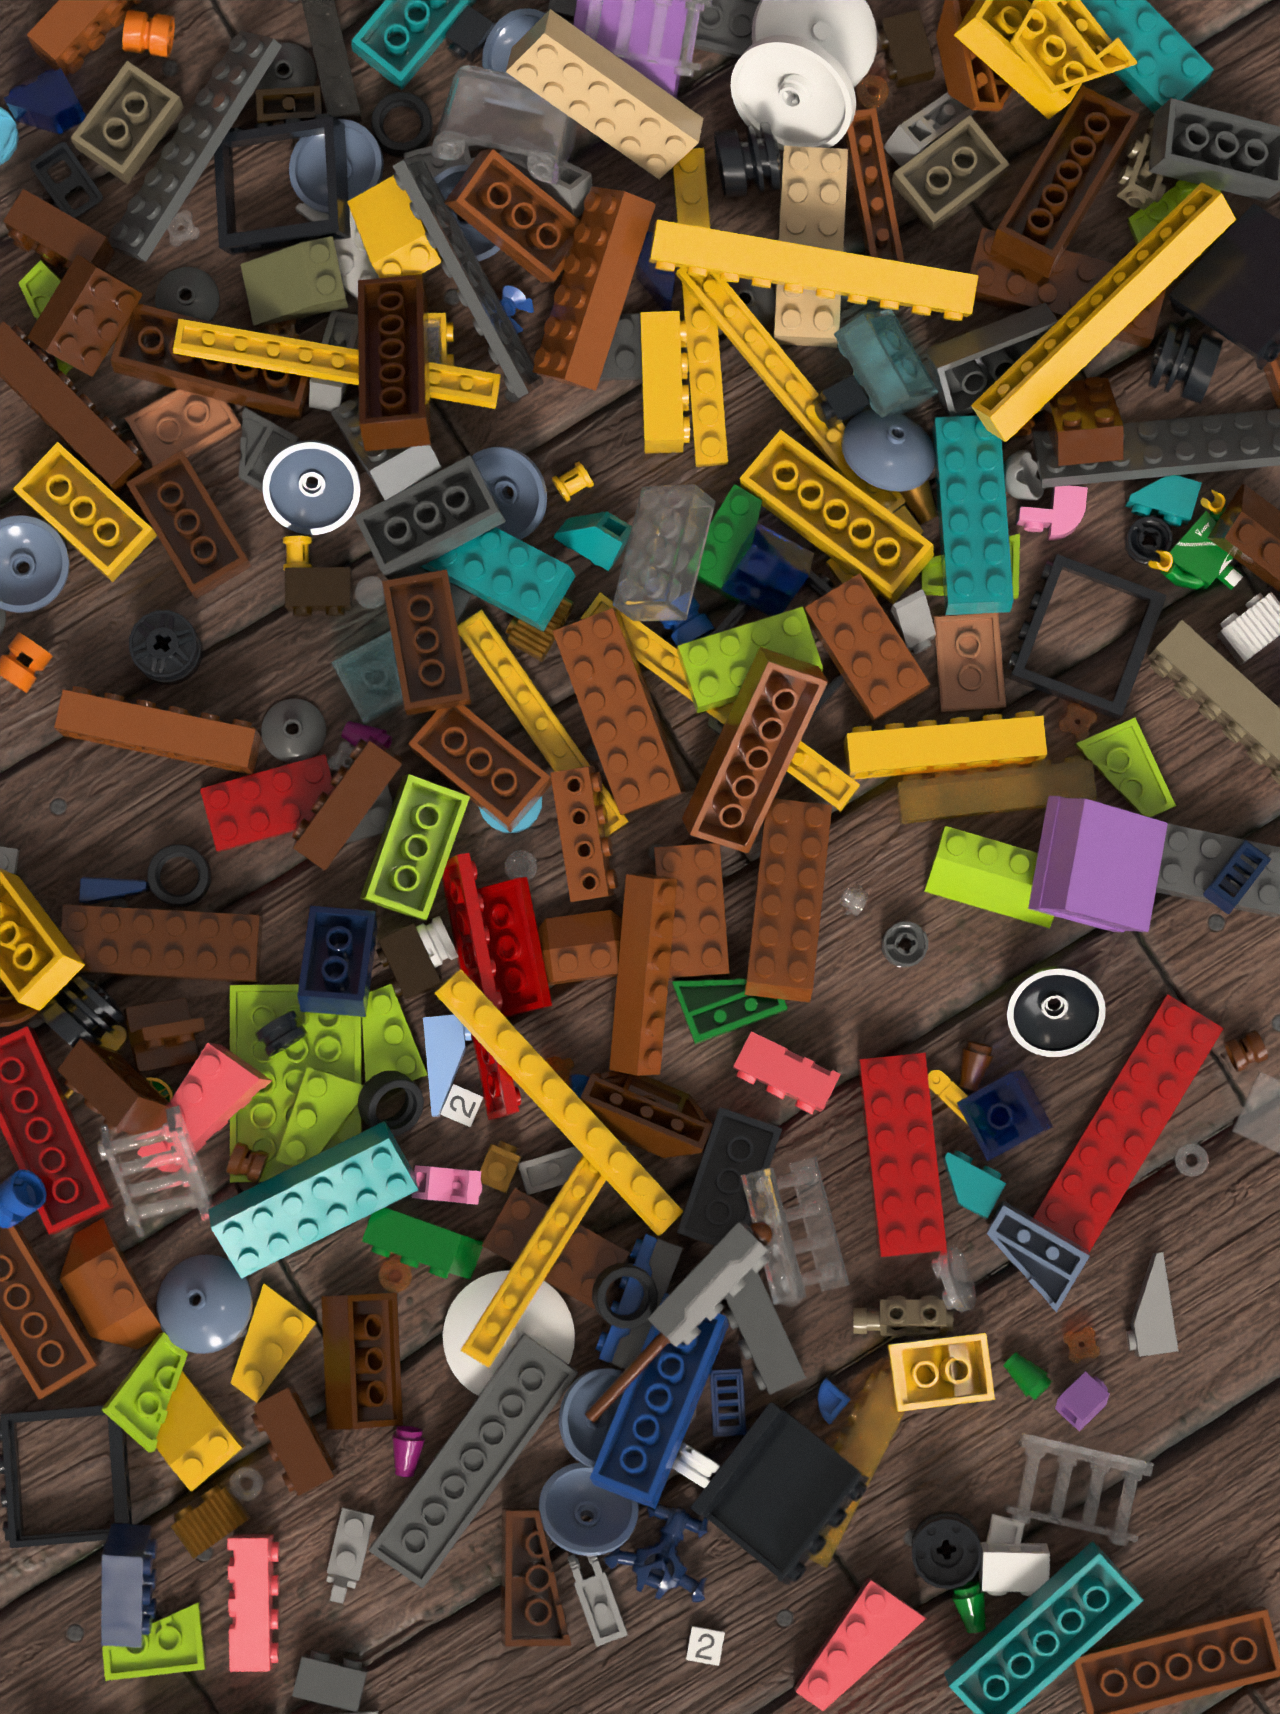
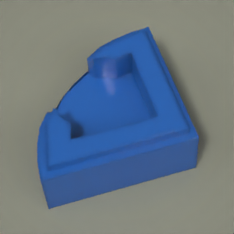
(830, 1401)

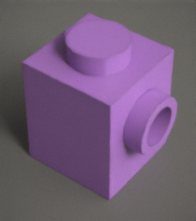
(1082, 1400)

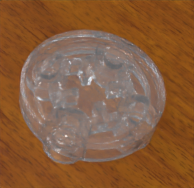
(956, 1278)

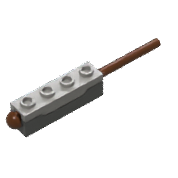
(697, 1299)

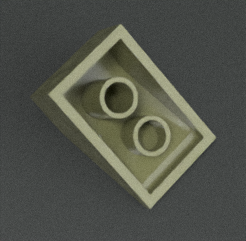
(294, 282)

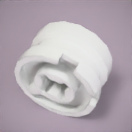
(437, 941)
(695, 1465)

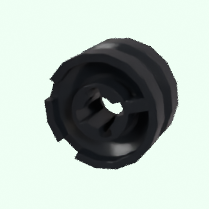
(1135, 536)
(281, 1033)

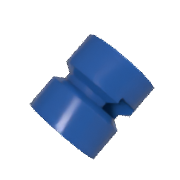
(694, 628)
(19, 1197)

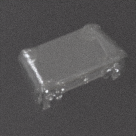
(504, 115)

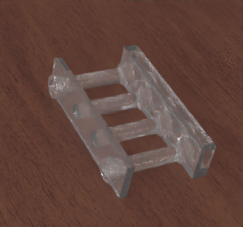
(682, 66)
(181, 1153)
(766, 1206)
(1100, 1464)

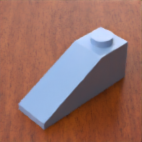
(444, 1052)

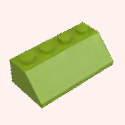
(985, 875)

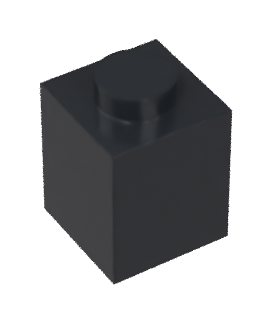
(468, 34)
(840, 402)

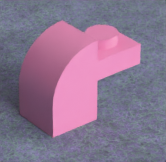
(1062, 518)
(447, 1184)

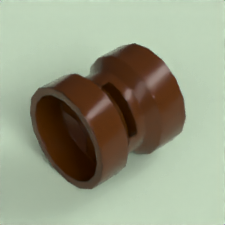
(1246, 1050)
(247, 1162)

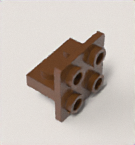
(162, 1034)

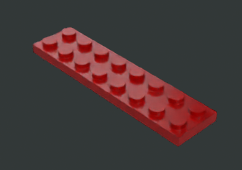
(471, 946)
(1128, 1122)

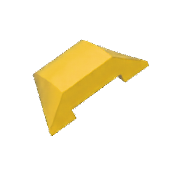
(1067, 45)

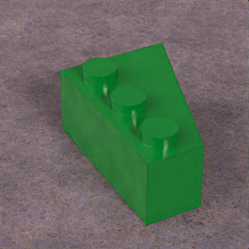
(422, 1243)

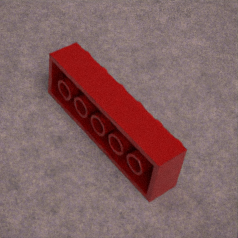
(46, 1134)
(902, 1155)

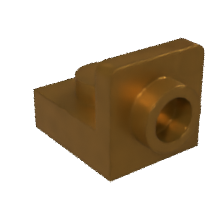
(500, 1166)

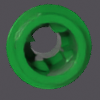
(1027, 1375)
(971, 1606)

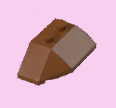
(965, 74)
(580, 946)
(107, 1290)

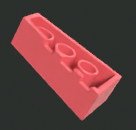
(252, 1602)

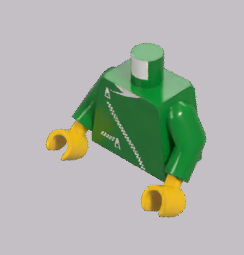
(1195, 558)

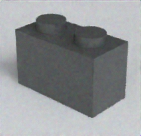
(330, 1681)

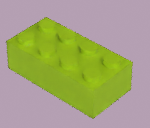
(720, 662)
(414, 847)

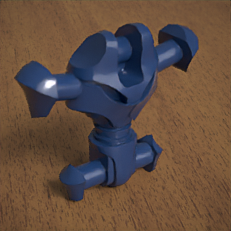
(659, 1564)

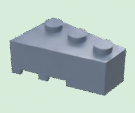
(1038, 1251)

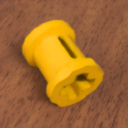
(572, 481)
(297, 551)

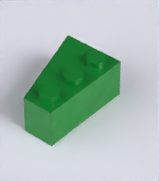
(725, 537)
(721, 1007)

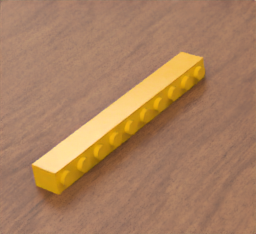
(812, 269)
(1103, 312)

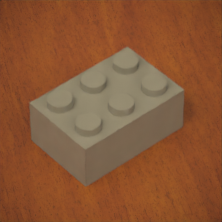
(127, 122)
(950, 173)

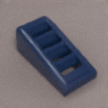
(98, 890)
(1225, 894)
(727, 1374)

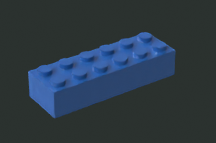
(657, 1415)

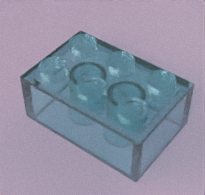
(885, 363)
(371, 677)

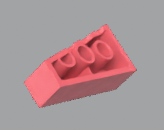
(210, 1096)
(858, 1641)

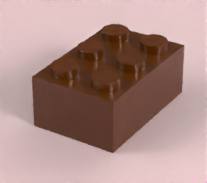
(54, 233)
(84, 315)
(1085, 423)
(114, 1089)
(294, 1441)

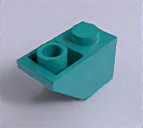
(1167, 498)
(595, 536)
(971, 1186)

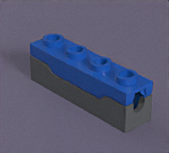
(659, 1261)

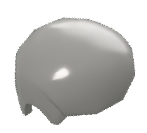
(1021, 476)

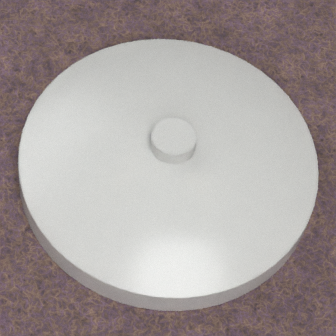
(838, 26)
(795, 91)
(544, 1320)

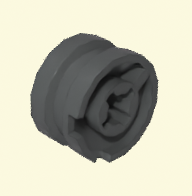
(898, 956)

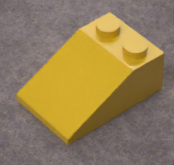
(392, 232)
(941, 1372)
(195, 1436)

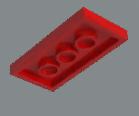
(265, 802)
(515, 946)

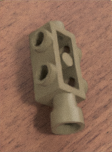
(1138, 185)
(909, 1314)

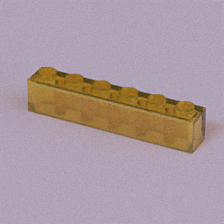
(993, 791)
(864, 1444)

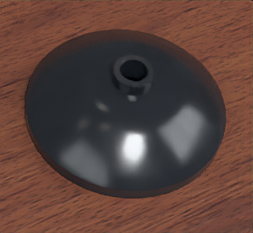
(1057, 1027)

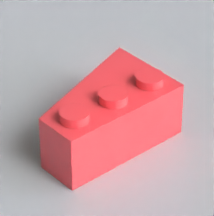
(785, 1073)

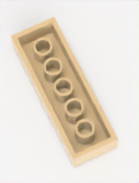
(604, 94)
(815, 217)

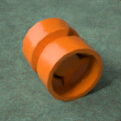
(148, 33)
(15, 671)

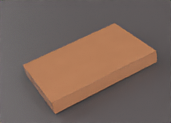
(181, 423)
(969, 662)

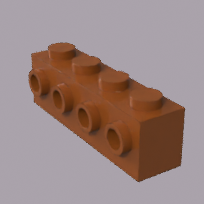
(583, 833)

